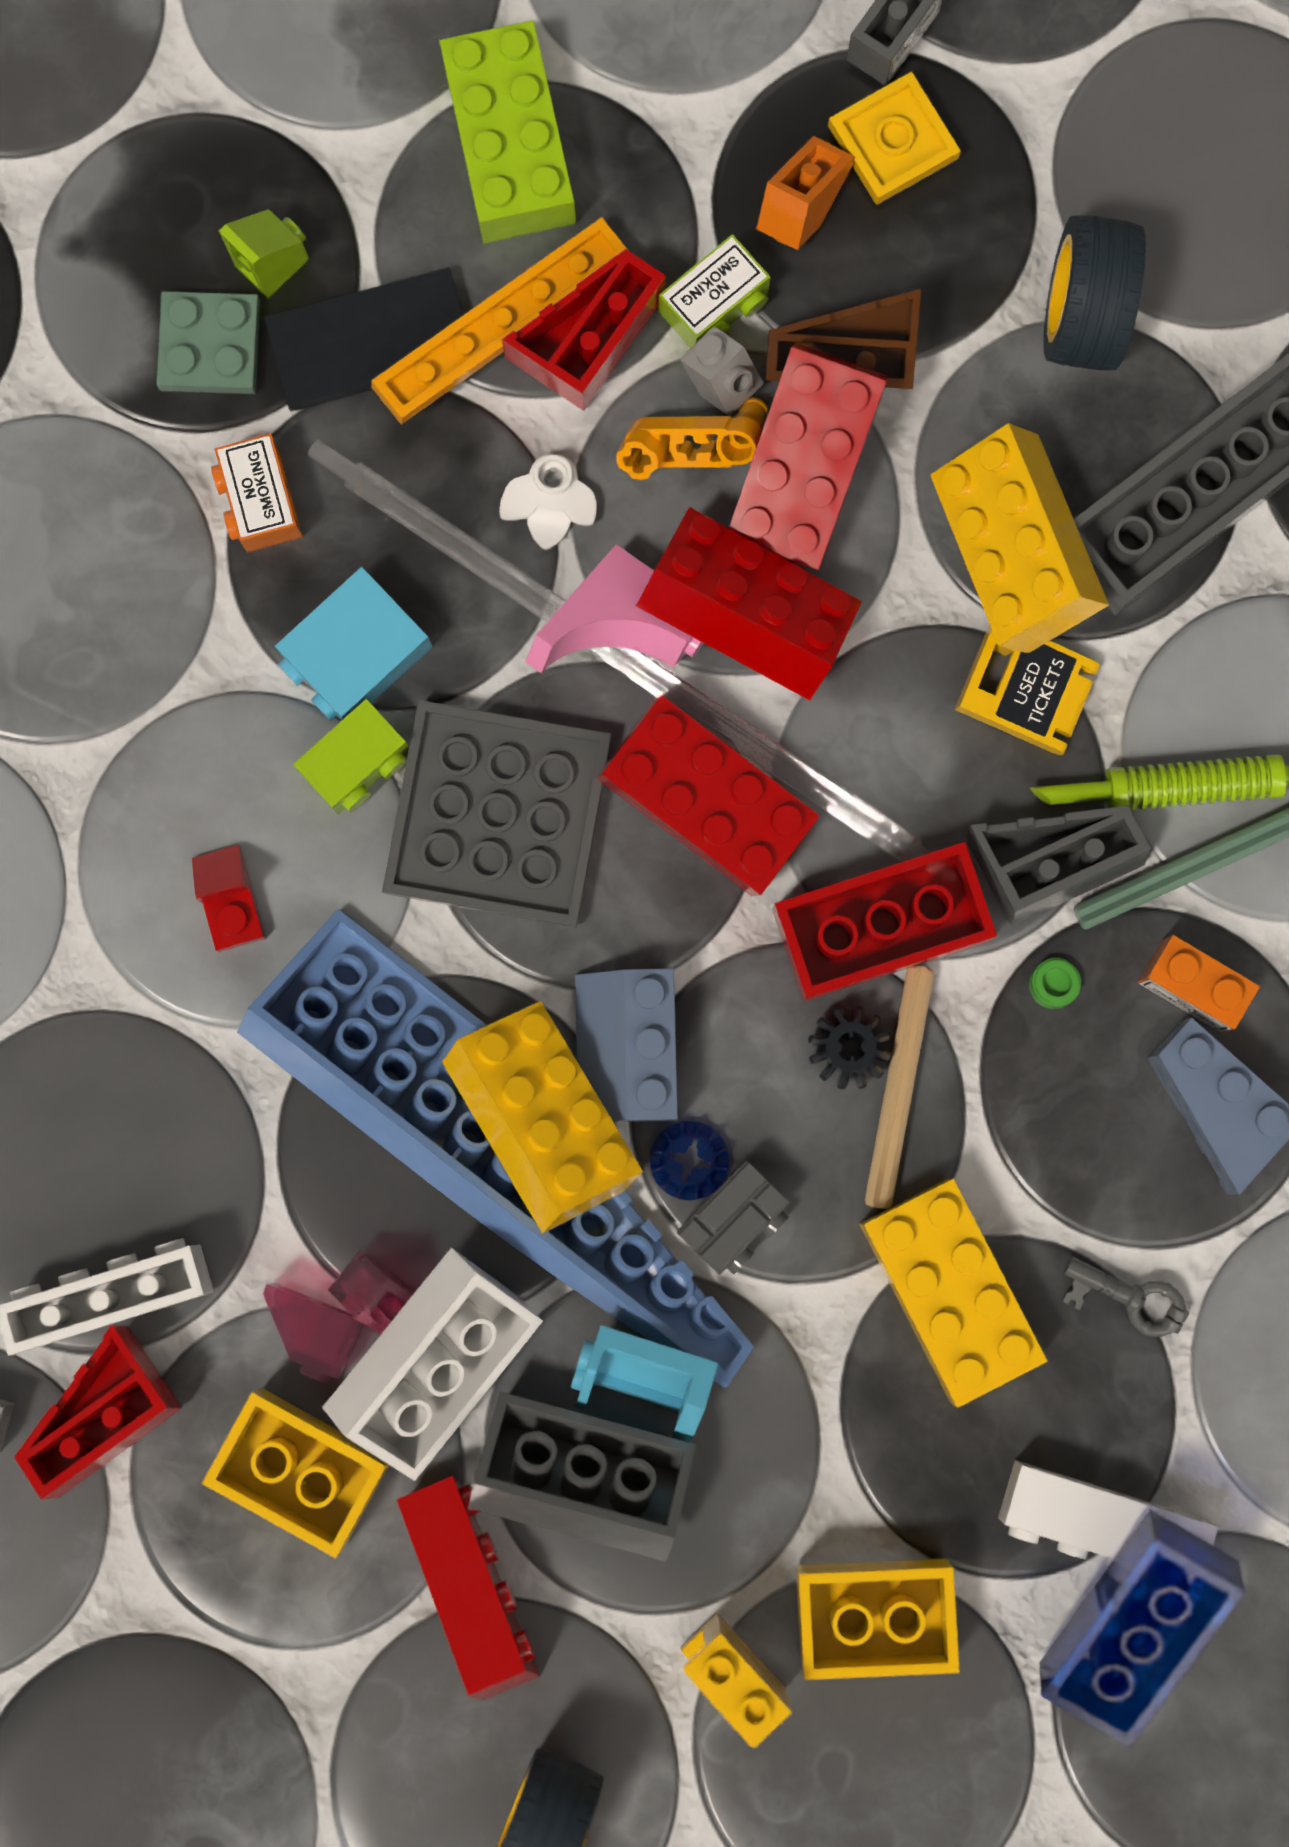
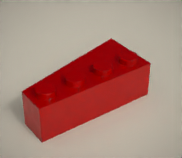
(468, 1590)

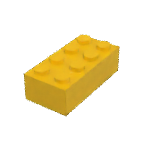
(1018, 539)
(541, 1116)
(953, 1292)

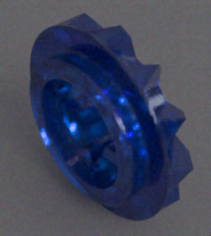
(710, 1149)

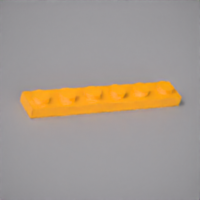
(479, 333)

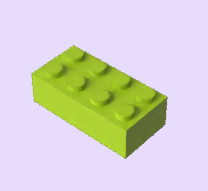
(508, 131)

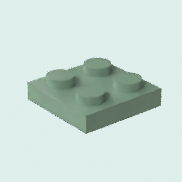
(208, 342)

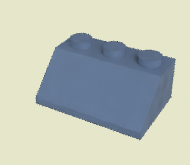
(629, 1041)

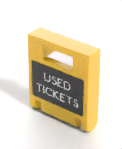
(1035, 694)

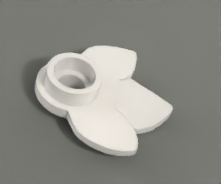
(548, 507)

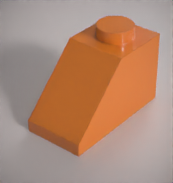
(803, 192)

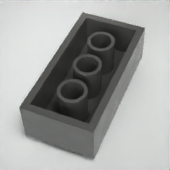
(582, 1476)

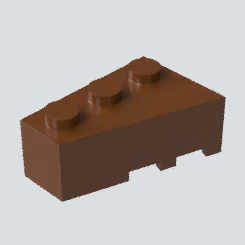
(870, 335)

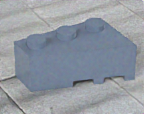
(1224, 1103)

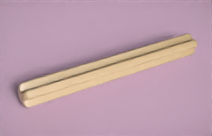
(899, 1087)

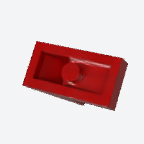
(227, 898)

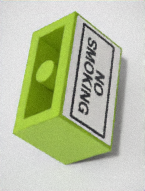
(715, 292)

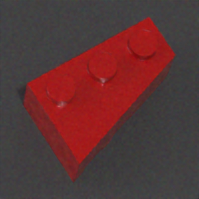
(589, 330)

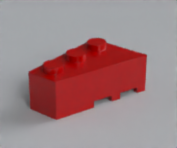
(98, 1417)

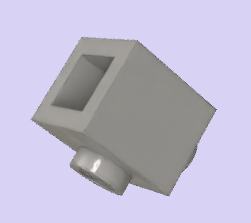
(721, 371)

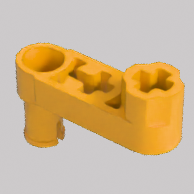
(662, 442)

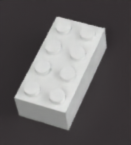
(432, 1365)

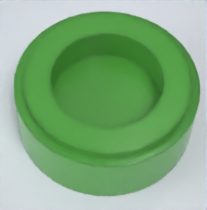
(1055, 983)

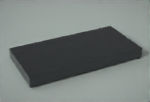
(349, 340)

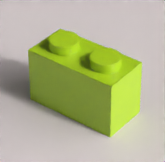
(353, 758)

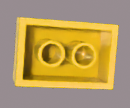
(296, 1472)
(877, 1619)

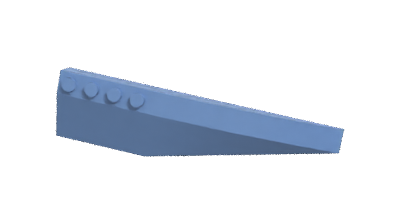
(373, 1045)

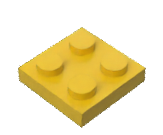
(894, 138)

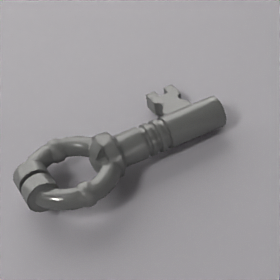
(1132, 1297)

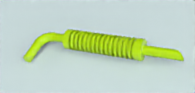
(1178, 784)

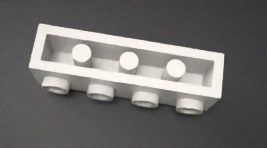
(104, 1299)

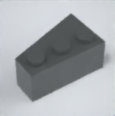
(1056, 858)

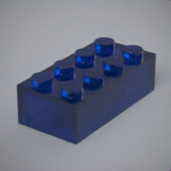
(1140, 1628)

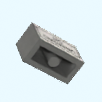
(889, 34)

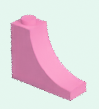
(606, 615)

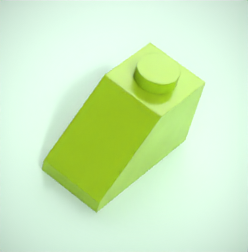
(265, 249)

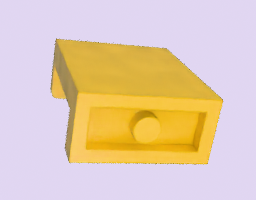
(735, 1680)

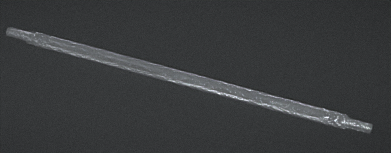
(631, 663)

